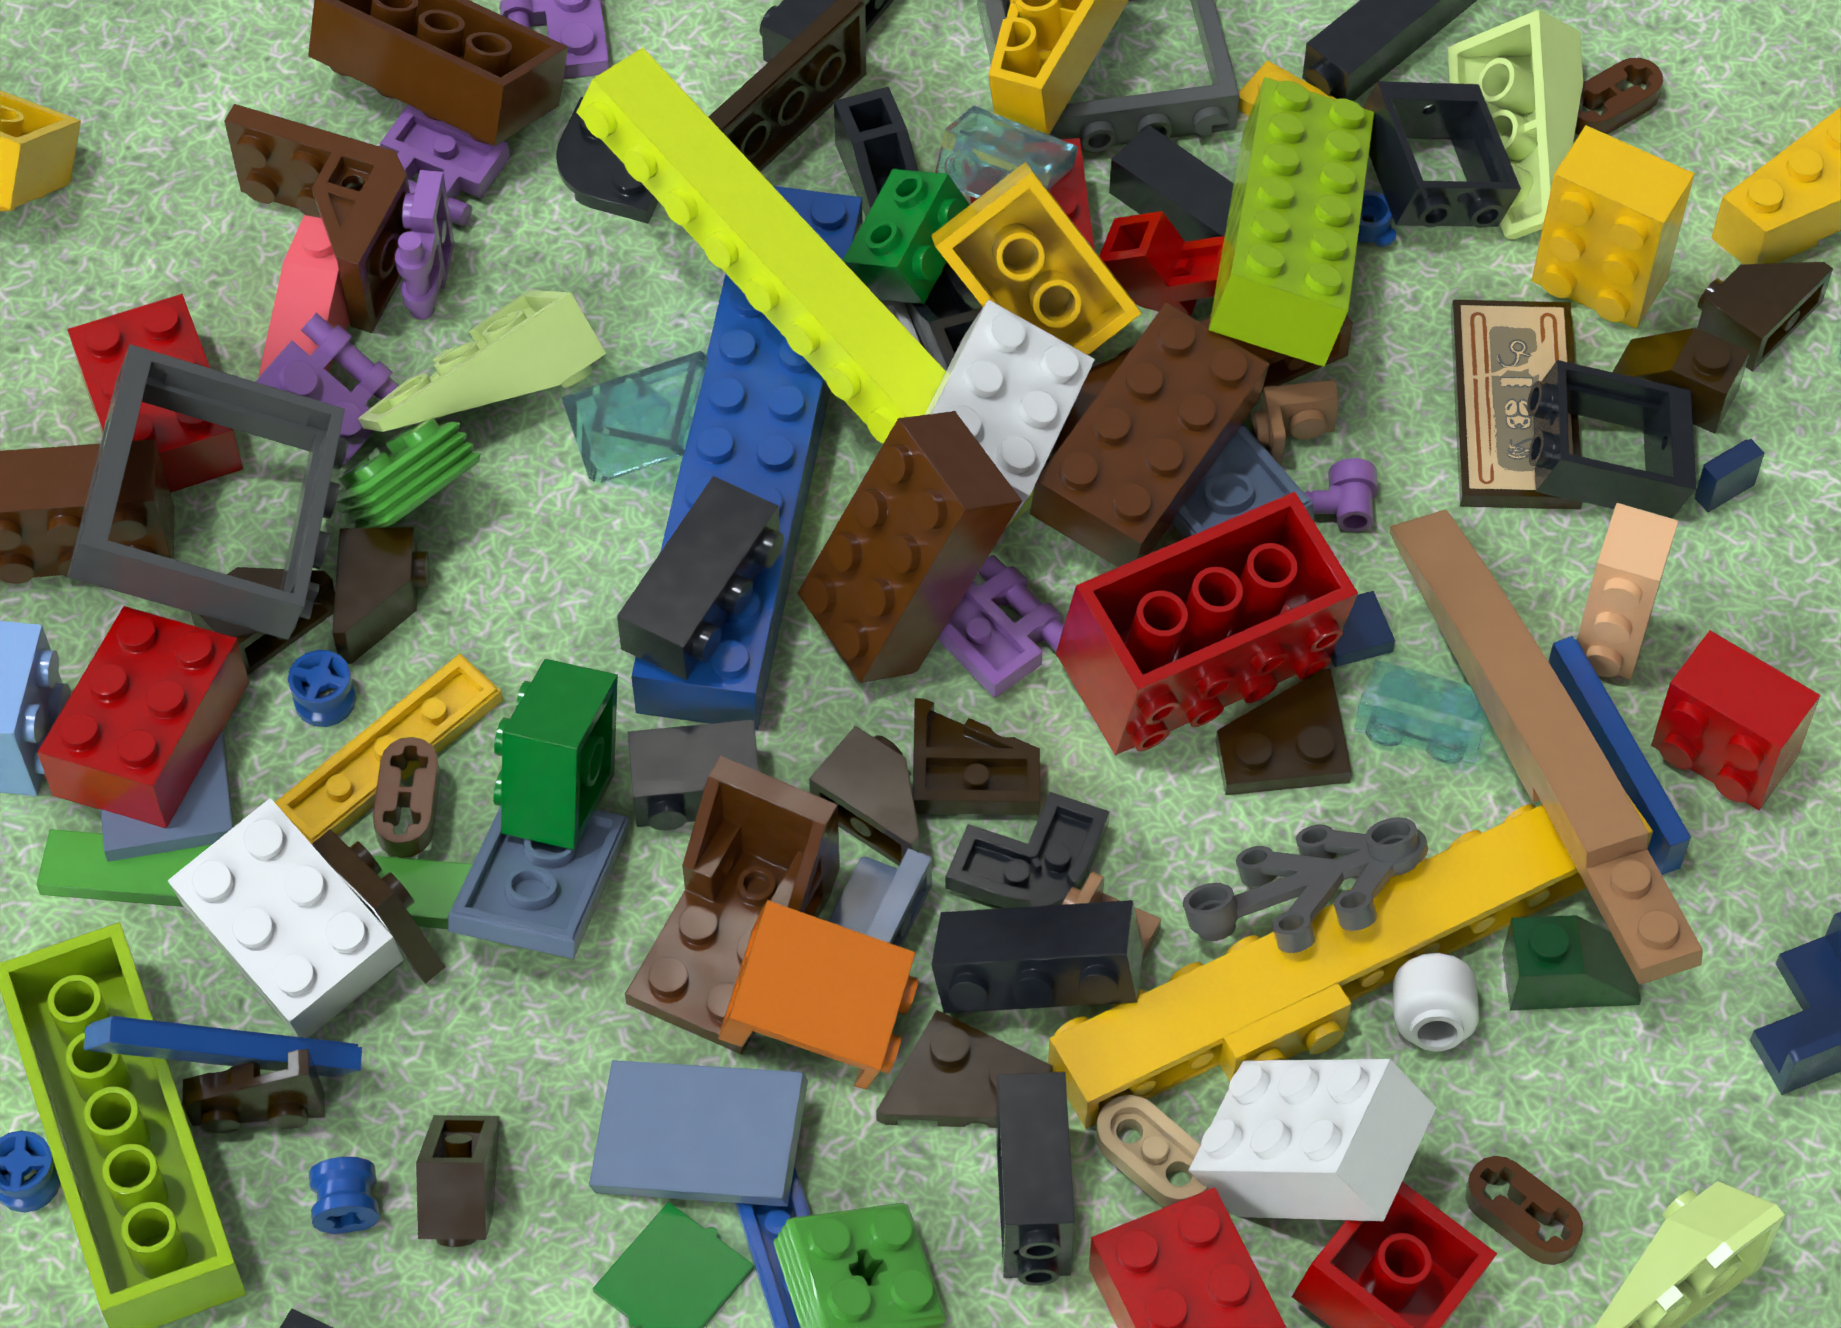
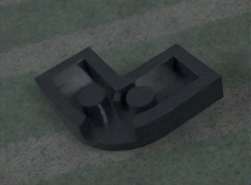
(599, 175)
(1032, 873)

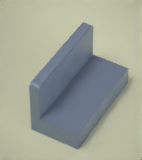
(884, 898)

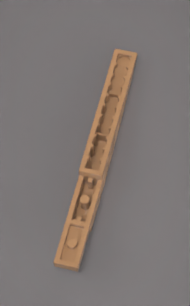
(1549, 746)

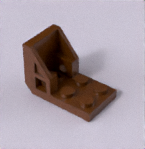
(332, 177)
(747, 846)

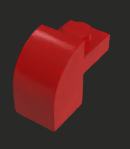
(1158, 264)

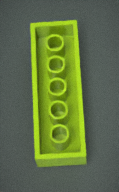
(1293, 222)
(118, 1136)

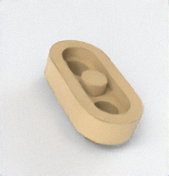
(1160, 1151)

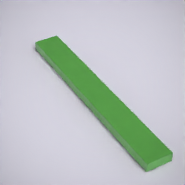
(78, 868)

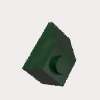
(1565, 965)

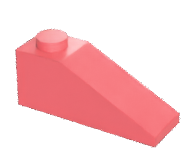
(306, 286)

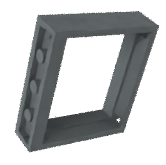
(1170, 112)
(239, 406)

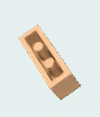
(1625, 589)

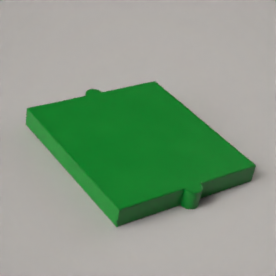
(673, 1274)

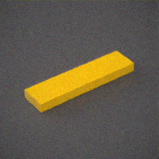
(348, 780)

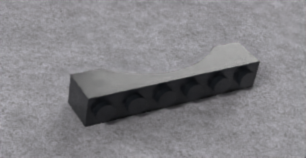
(871, 144)

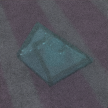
(636, 417)

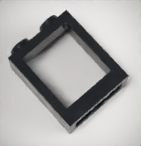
(1454, 114)
(1619, 399)
(1034, 1177)

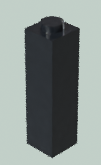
(1373, 41)
(1162, 176)

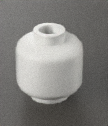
(1435, 1001)

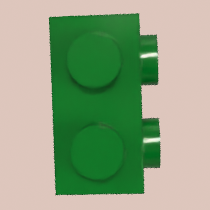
(895, 243)

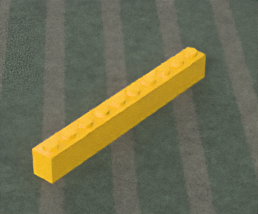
(1431, 909)

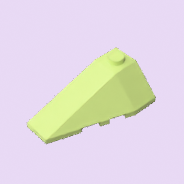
(1533, 92)
(515, 352)
(1695, 1258)

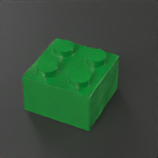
(556, 753)

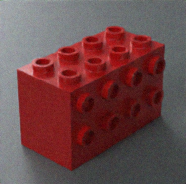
(1205, 624)

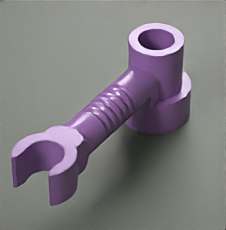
(1349, 494)

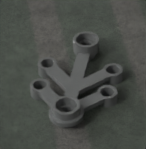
(1313, 876)

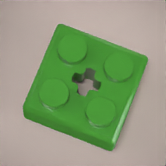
(395, 484)
(882, 1252)

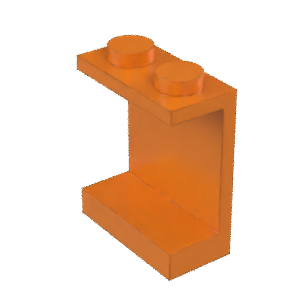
(821, 990)

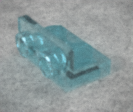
(986, 148)
(1421, 713)

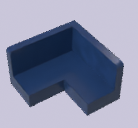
(1809, 1042)

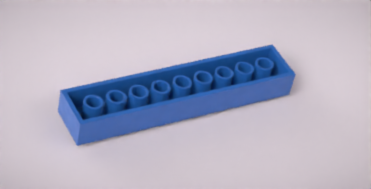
(760, 432)

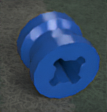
(316, 673)
(19, 1155)
(343, 1195)

